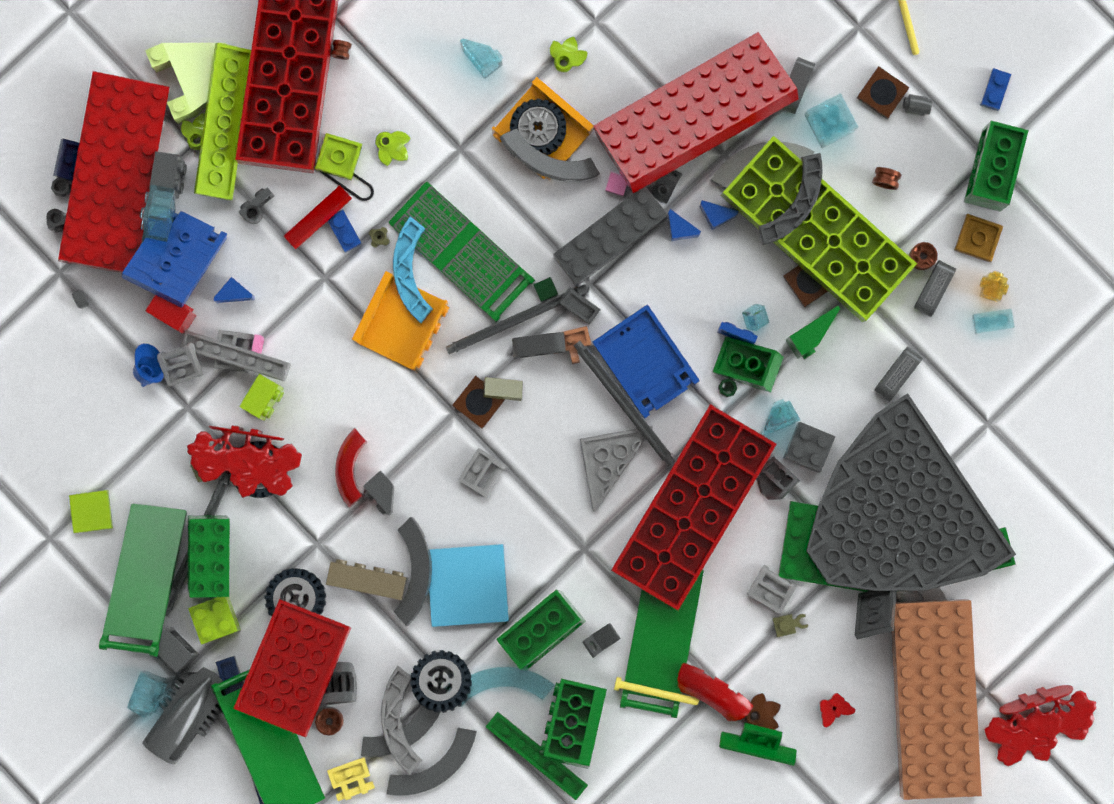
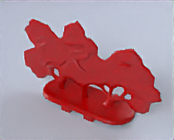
(246, 464)
(1039, 729)

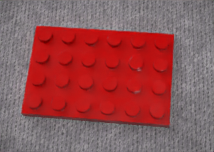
(292, 668)

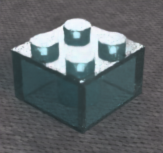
(831, 120)
(158, 213)

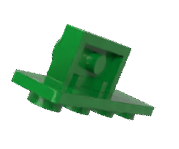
(759, 743)

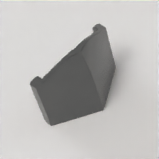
(776, 480)

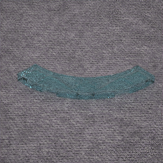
(510, 677)

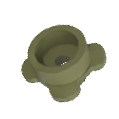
(379, 232)

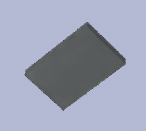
(875, 613)

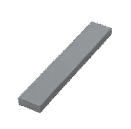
(237, 356)

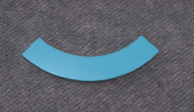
(403, 270)

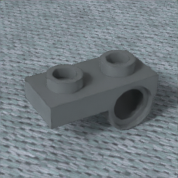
(261, 198)
(57, 227)

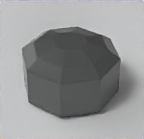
(61, 187)
(80, 299)

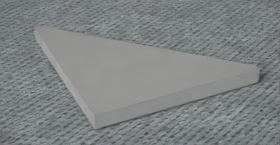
(606, 459)

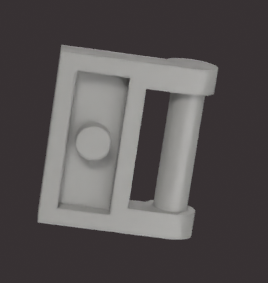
(232, 338)
(183, 370)
(477, 468)
(768, 595)

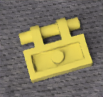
(348, 773)

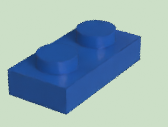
(995, 89)
(344, 231)

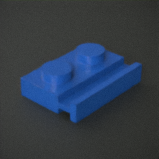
(730, 330)

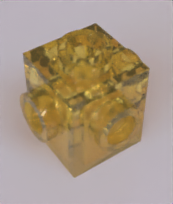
(989, 291)

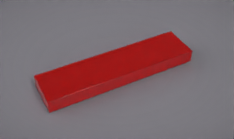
(317, 217)

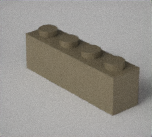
(366, 580)

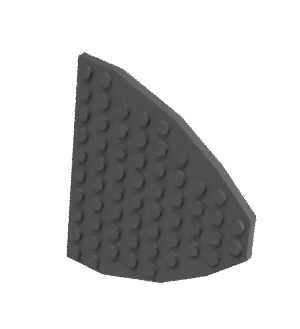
(902, 512)

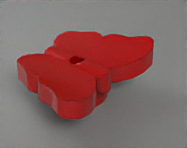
(842, 708)

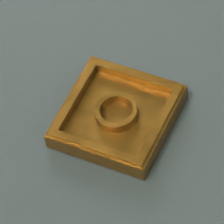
(978, 238)

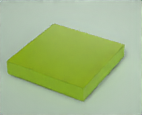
(338, 156)
(90, 511)

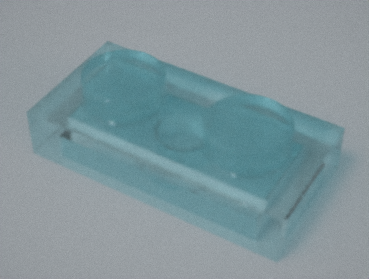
(993, 321)

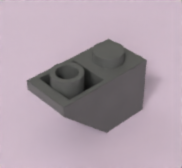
(382, 491)

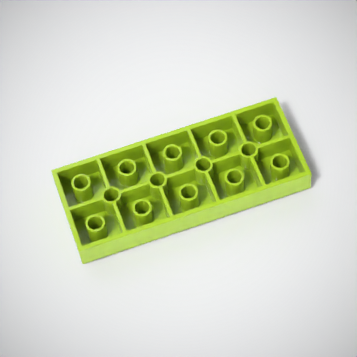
(833, 241)

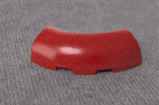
(345, 467)
(713, 693)

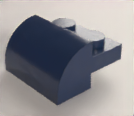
(66, 159)

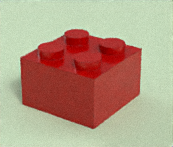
(171, 314)

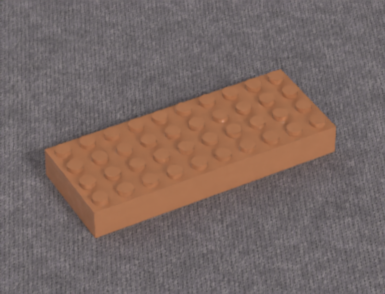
(936, 700)

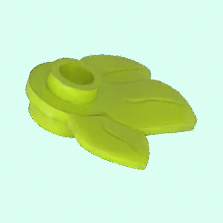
(569, 52)
(193, 131)
(394, 149)

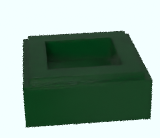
(545, 289)

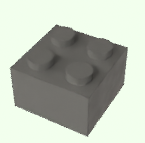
(168, 172)
(809, 447)
(175, 650)

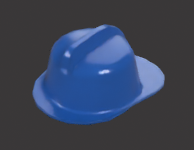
(146, 367)

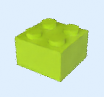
(262, 397)
(214, 619)

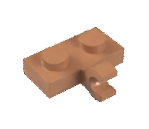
(572, 337)

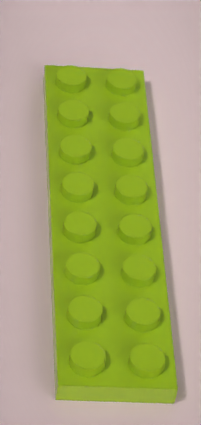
(222, 122)

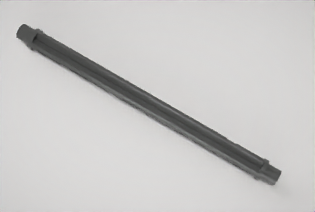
(509, 322)
(624, 403)
(183, 570)

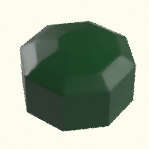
(727, 387)

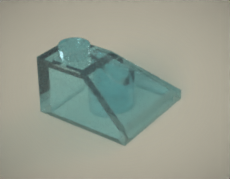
(482, 56)
(779, 417)

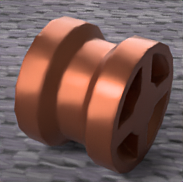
(341, 49)

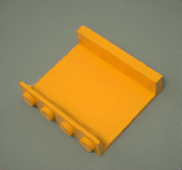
(577, 126)
(393, 330)

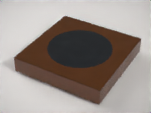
(883, 92)
(804, 286)
(474, 405)

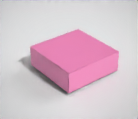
(616, 184)
(258, 343)

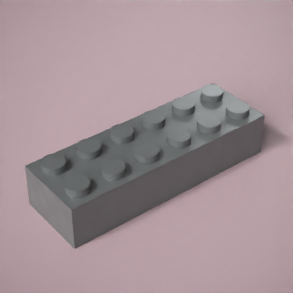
(610, 236)

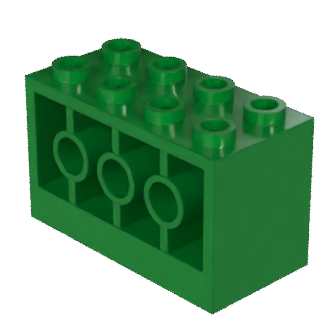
(996, 166)
(208, 556)
(541, 630)
(584, 716)

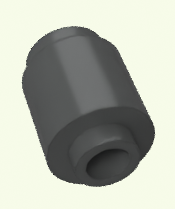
(917, 105)

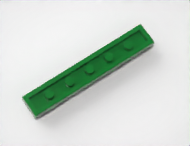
(530, 751)

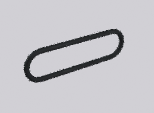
(354, 194)

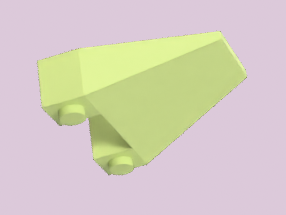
(193, 70)

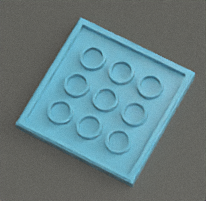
(468, 585)

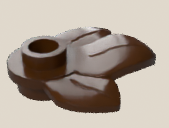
(765, 712)

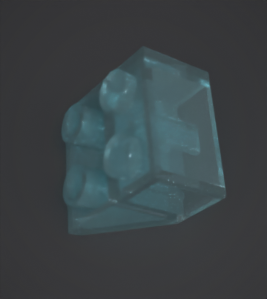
(146, 694)

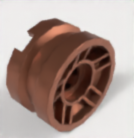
(886, 178)
(927, 249)
(327, 729)

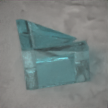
(755, 317)

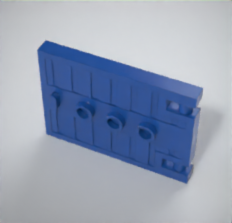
(177, 262)
(645, 360)

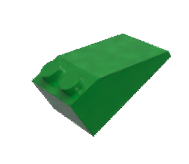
(809, 337)
(748, 364)

